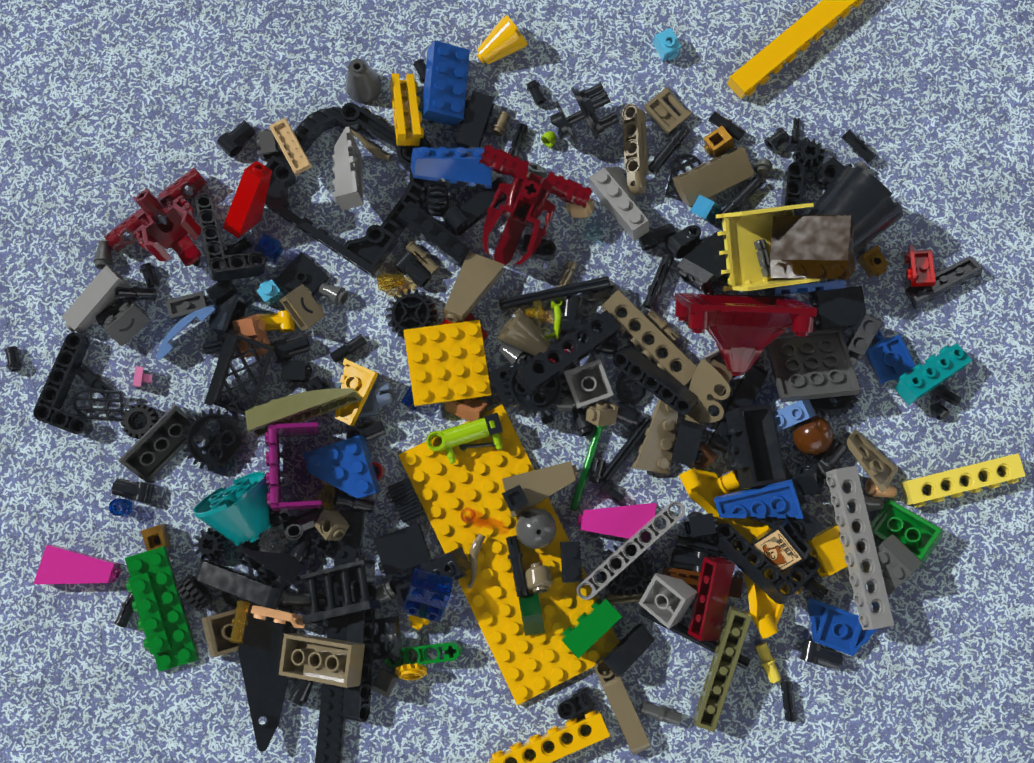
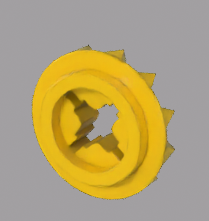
(411, 671)

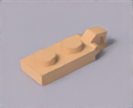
(278, 615)

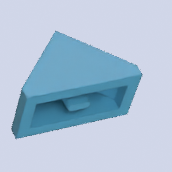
(706, 208)

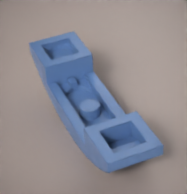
(168, 344)

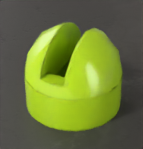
(549, 138)

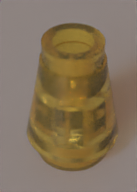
(389, 281)

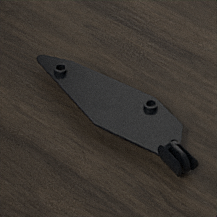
(260, 669)

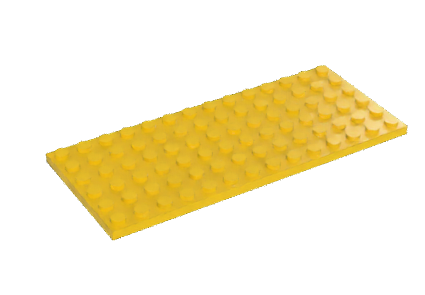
(475, 481)

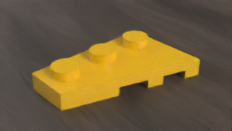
(362, 381)

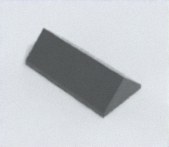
(158, 444)

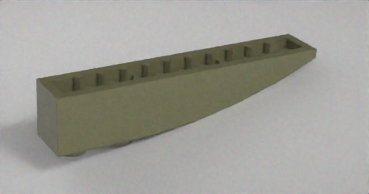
(298, 408)

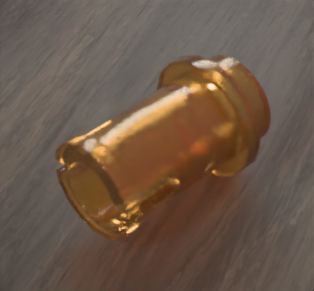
(473, 515)

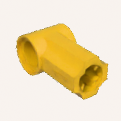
(279, 321)

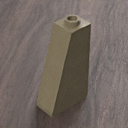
(472, 284)
(541, 483)

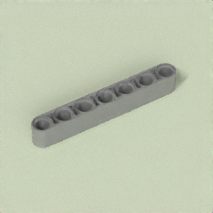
(640, 547)

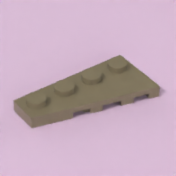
(658, 444)

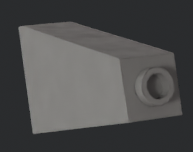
(94, 300)

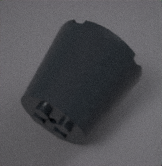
(863, 197)

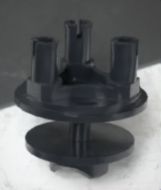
(588, 101)

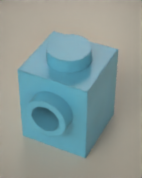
(667, 44)

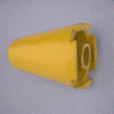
(501, 42)

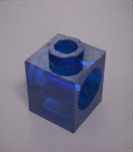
(269, 248)

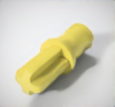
(768, 662)

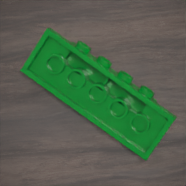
(160, 609)

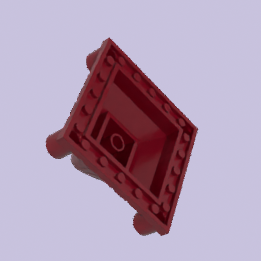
(743, 322)

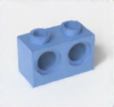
(793, 414)

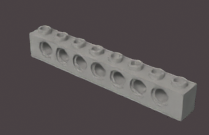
(867, 554)

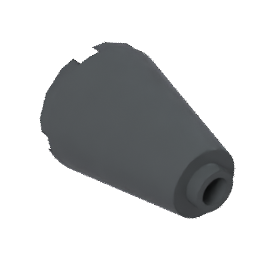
(362, 82)

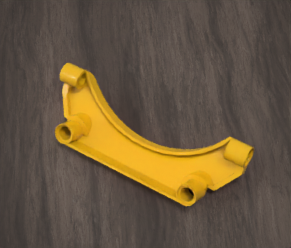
(703, 488)

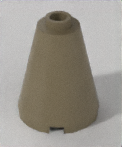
(523, 334)

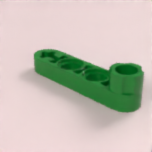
(423, 657)

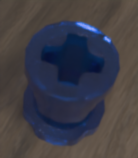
(115, 509)

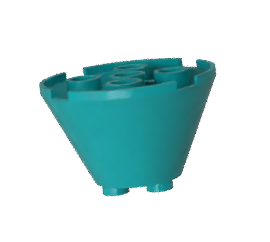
(238, 510)

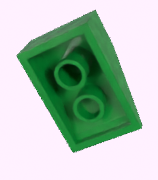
(908, 527)

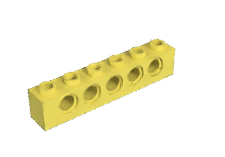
(1011, 472)

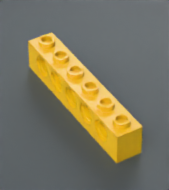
(561, 749)

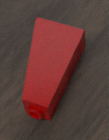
(248, 200)

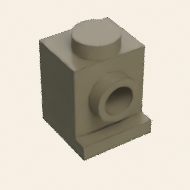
(602, 413)

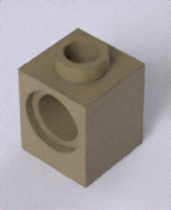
(331, 525)

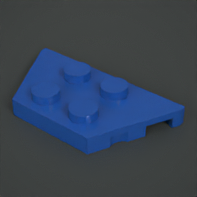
(836, 627)

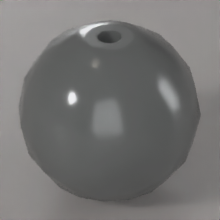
(536, 528)

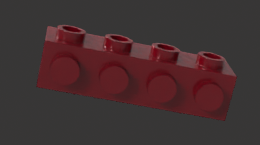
(711, 599)

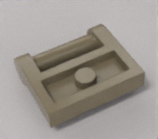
(663, 114)

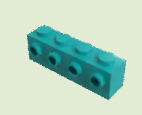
(932, 373)

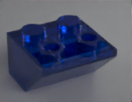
(427, 595)

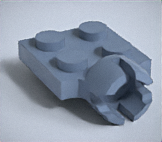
(375, 399)

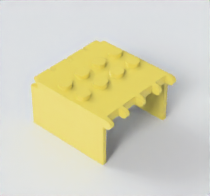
(739, 234)

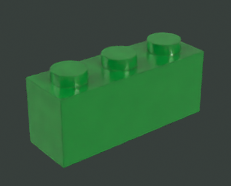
(590, 627)

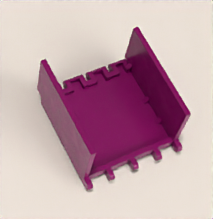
(273, 461)

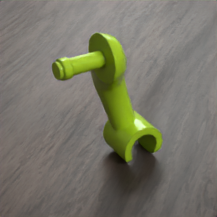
(558, 318)

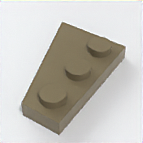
(872, 460)

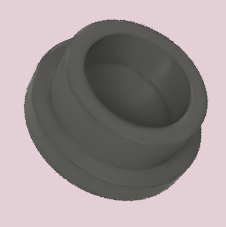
(763, 167)

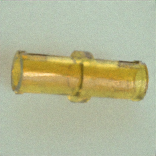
(239, 622)

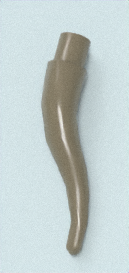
(374, 150)
(474, 550)

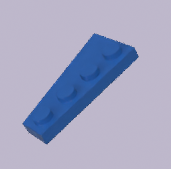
(810, 287)
(770, 500)

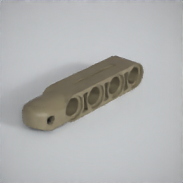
(631, 141)
(622, 708)

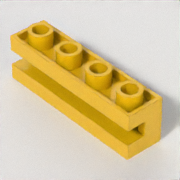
(405, 110)

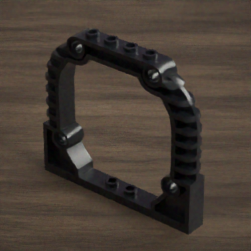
(361, 252)

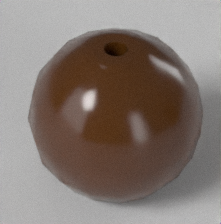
(813, 435)

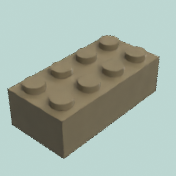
(322, 659)

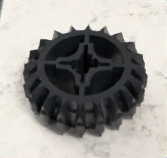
(400, 302)
(641, 577)

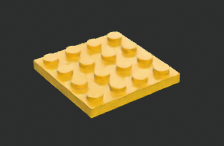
(447, 363)

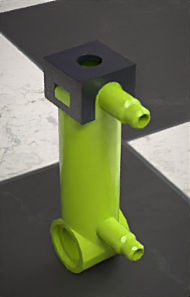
(465, 433)

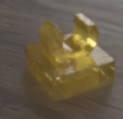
(537, 312)

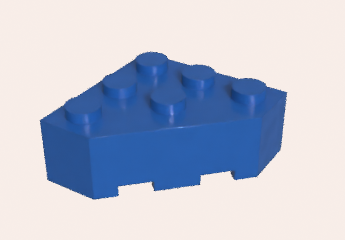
(345, 466)

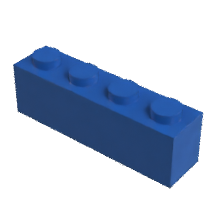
(450, 165)

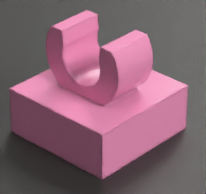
(140, 377)

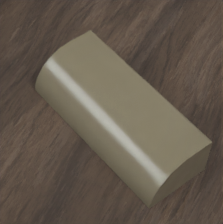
(714, 176)

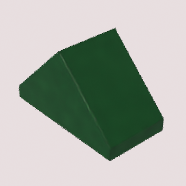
(531, 614)

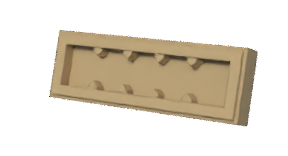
(290, 146)

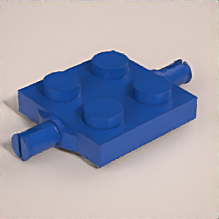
(889, 358)

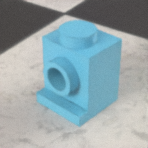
(270, 292)

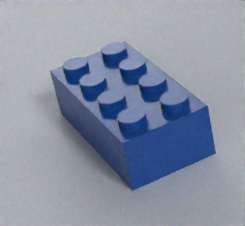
(445, 83)

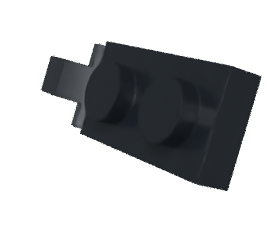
(862, 336)

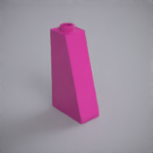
(618, 521)
(74, 567)

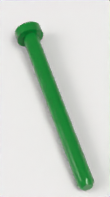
(586, 467)

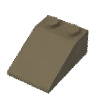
(218, 633)

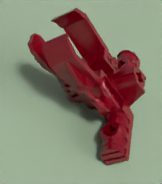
(524, 203)
(163, 221)

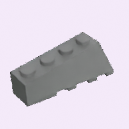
(347, 172)
(612, 190)

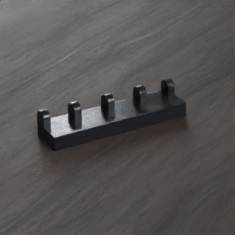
(945, 280)

